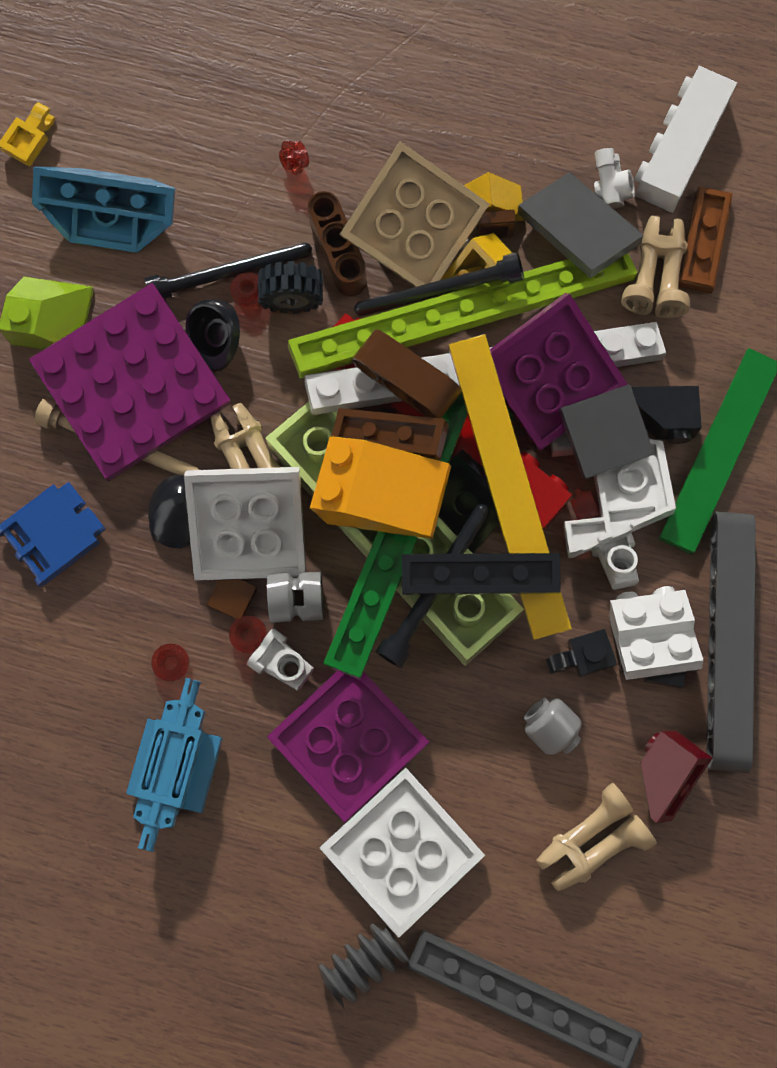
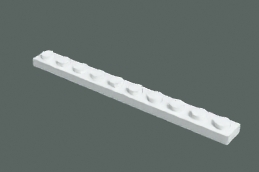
(354, 389)

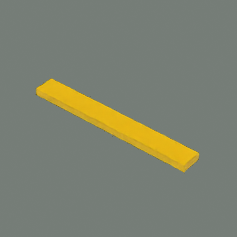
(505, 473)

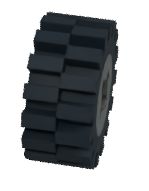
(290, 287)

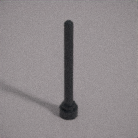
(508, 269)
(168, 286)
(396, 646)

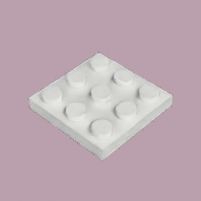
(245, 522)
(402, 852)

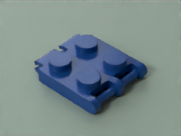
(53, 531)

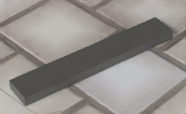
(524, 1000)

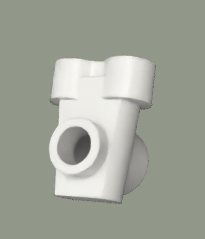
(613, 184)
(619, 554)
(274, 656)

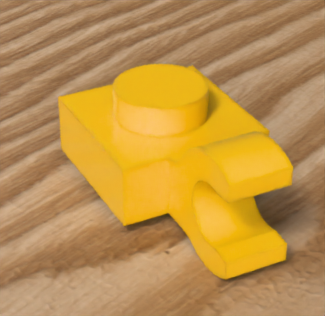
(27, 138)

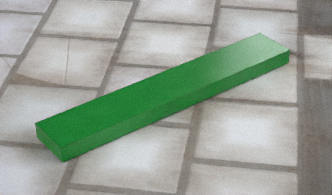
(719, 451)

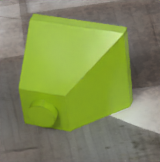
(44, 311)

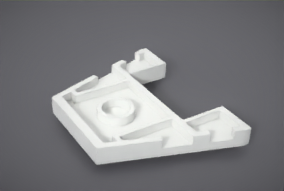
(626, 498)

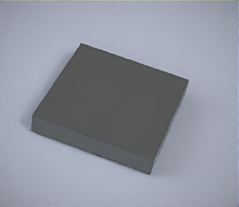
(606, 431)

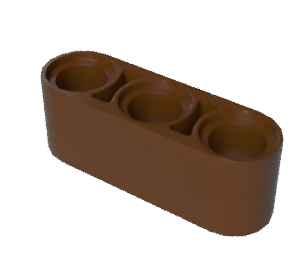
(337, 259)
(406, 375)

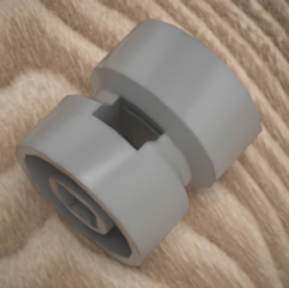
(282, 597)

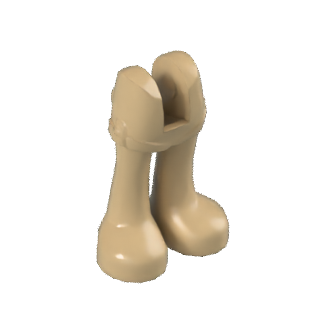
(640, 296)
(249, 437)
(629, 834)

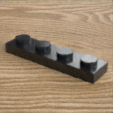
(481, 574)

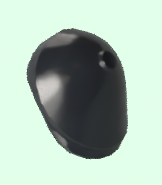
(214, 332)
(169, 513)

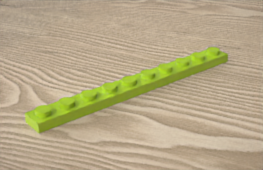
(454, 312)

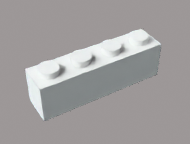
(685, 138)

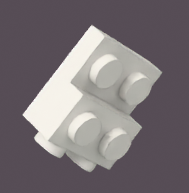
(655, 633)

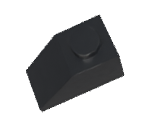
(670, 411)

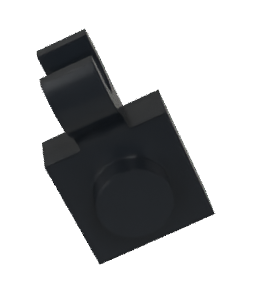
(587, 653)

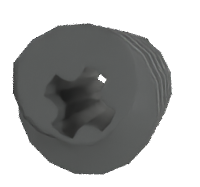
(362, 964)

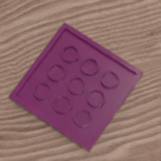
(130, 381)

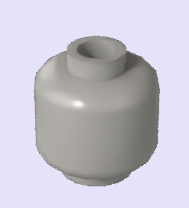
(553, 726)

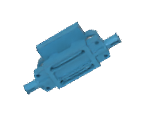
(173, 765)

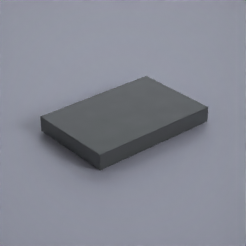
(580, 224)

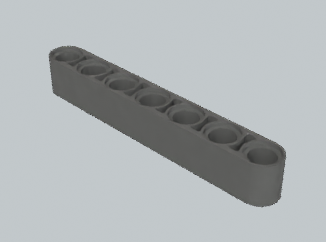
(731, 642)

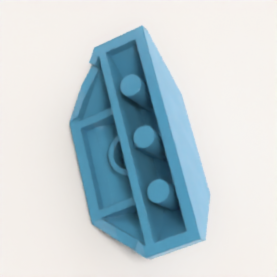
(103, 206)

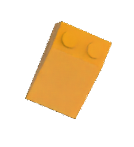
(379, 488)

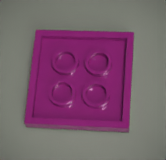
(552, 365)
(348, 741)

